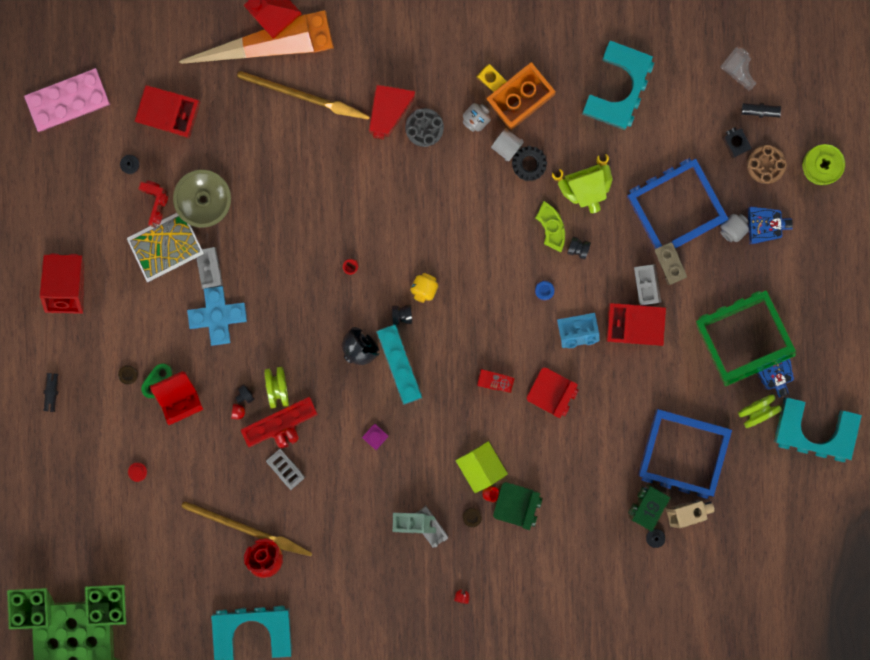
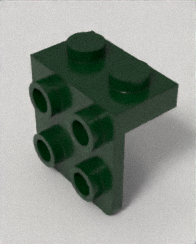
(517, 505)

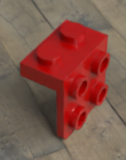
(161, 200)
(552, 392)
(177, 397)

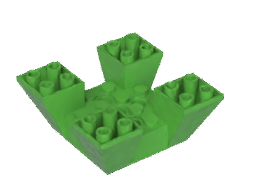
(49, 620)

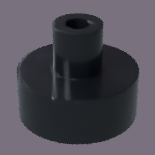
(134, 164)
(245, 394)
(651, 535)

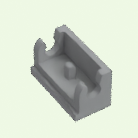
(209, 268)
(647, 284)
(440, 535)

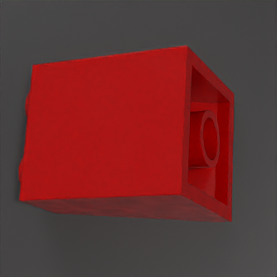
(388, 109)
(62, 283)

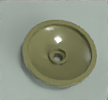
(188, 195)

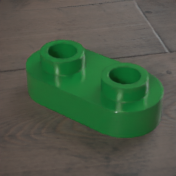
(155, 377)

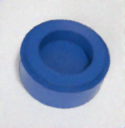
(544, 290)

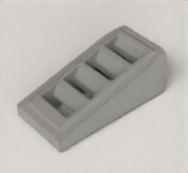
(297, 480)

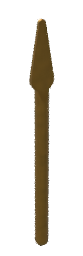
(337, 106)
(281, 541)

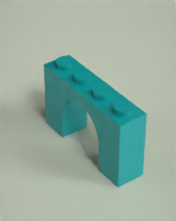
(636, 65)
(399, 364)
(839, 445)
(275, 620)

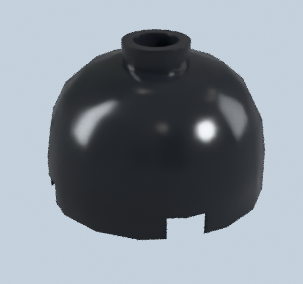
(358, 348)

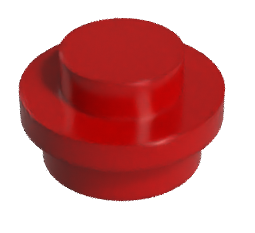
(137, 472)

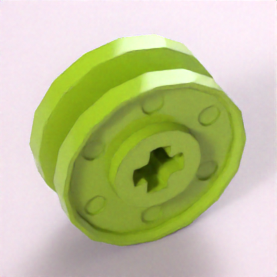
(834, 168)
(276, 387)
(759, 411)

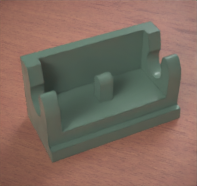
(412, 523)

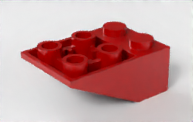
(167, 111)
(635, 324)

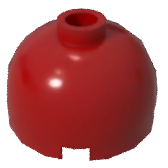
(263, 558)

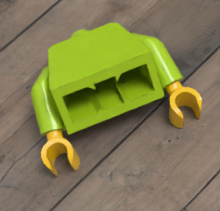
(587, 186)

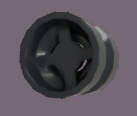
(578, 247)
(402, 314)

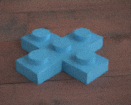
(217, 315)

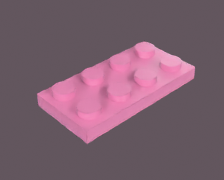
(67, 100)

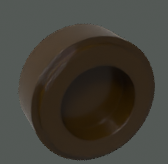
(128, 374)
(472, 517)

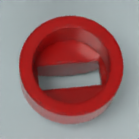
(348, 269)
(238, 412)
(490, 494)
(462, 598)

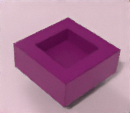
(375, 436)

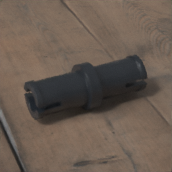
(761, 110)
(50, 392)

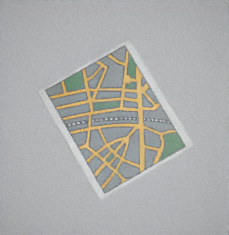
(164, 247)

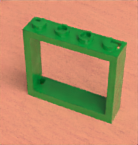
(758, 365)

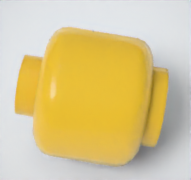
(424, 287)

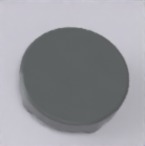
(424, 127)

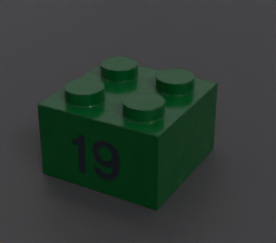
(648, 507)

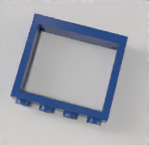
(668, 174)
(667, 482)

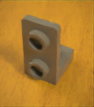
(670, 263)

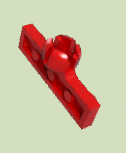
(280, 425)

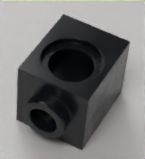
(744, 146)

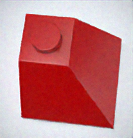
(273, 14)

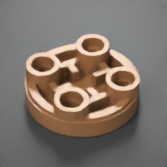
(766, 164)

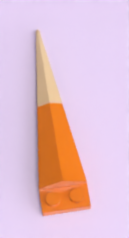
(304, 35)

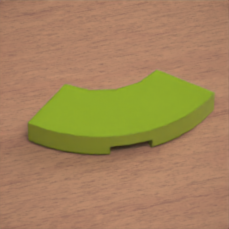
(553, 227)

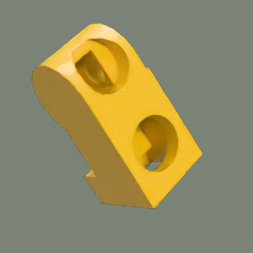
(491, 78)

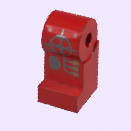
(495, 381)

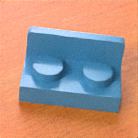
(578, 330)

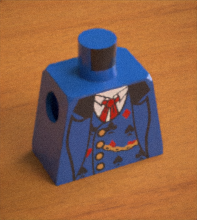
(766, 224)
(777, 377)

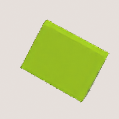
(481, 467)

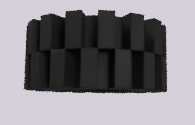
(533, 152)

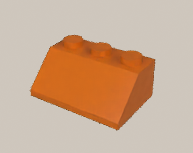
(521, 96)

